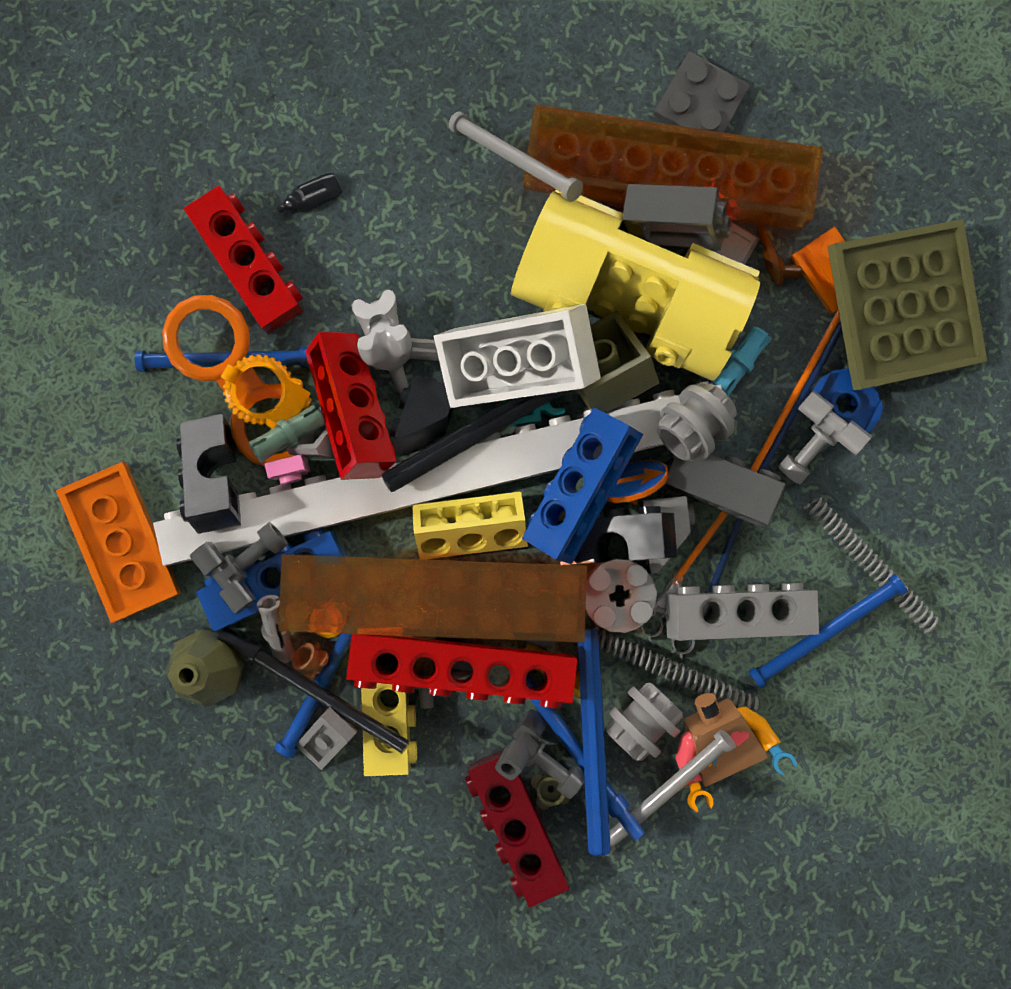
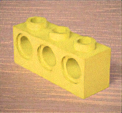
(469, 525)

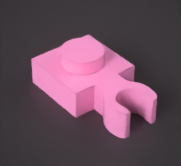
(288, 469)

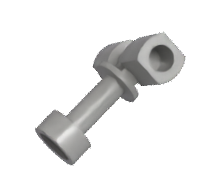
(828, 429)

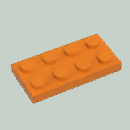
(118, 542)

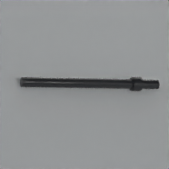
(254, 652)

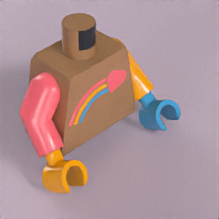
(747, 729)

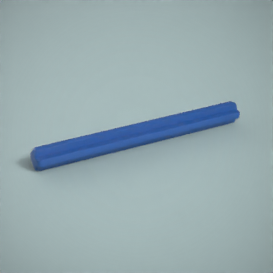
(594, 744)

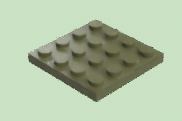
(907, 304)

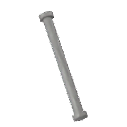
(569, 187)
(722, 743)

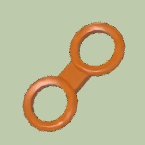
(249, 385)

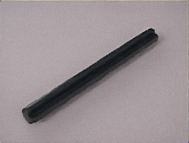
(462, 439)

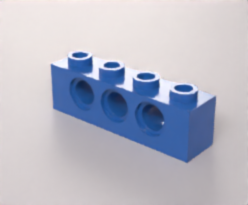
(599, 476)
(219, 612)

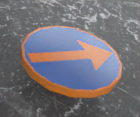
(639, 480)

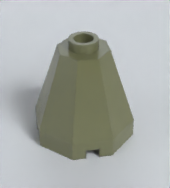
(204, 668)

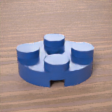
(865, 402)

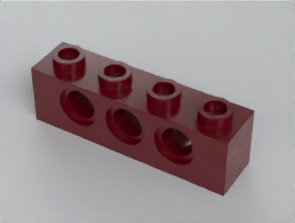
(532, 883)

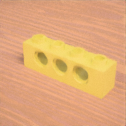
(377, 756)

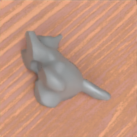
(385, 341)

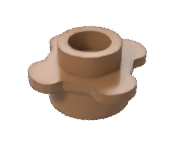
(310, 659)

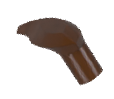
(774, 262)

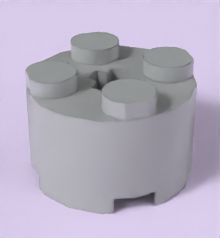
(634, 608)

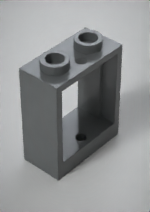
(676, 215)

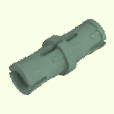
(286, 433)

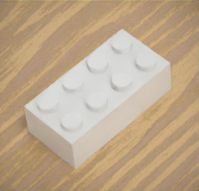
(518, 357)

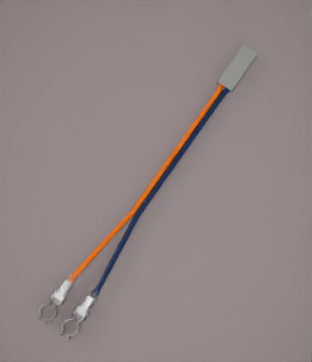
(761, 462)

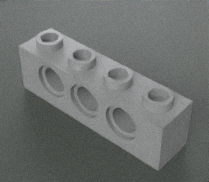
(796, 616)

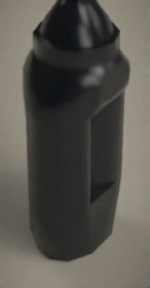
(312, 193)

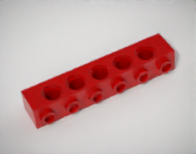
(557, 667)

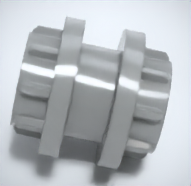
(697, 421)
(644, 722)

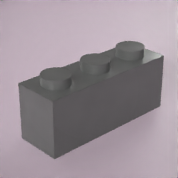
(728, 487)

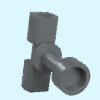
(231, 572)
(529, 750)

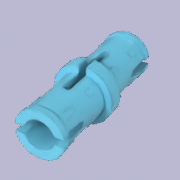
(742, 359)

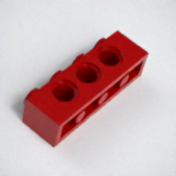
(209, 216)
(350, 406)

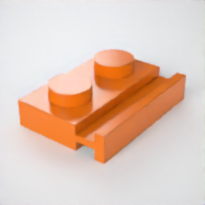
(817, 269)

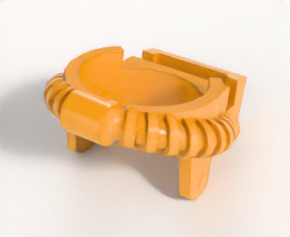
(293, 395)

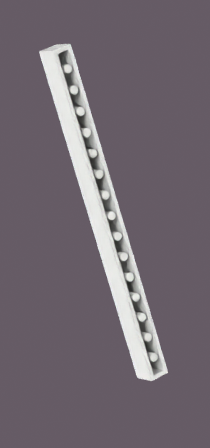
(340, 501)

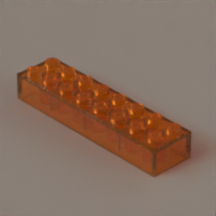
(755, 176)
(433, 598)

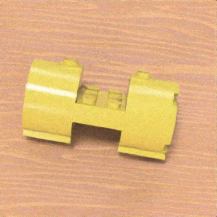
(684, 303)

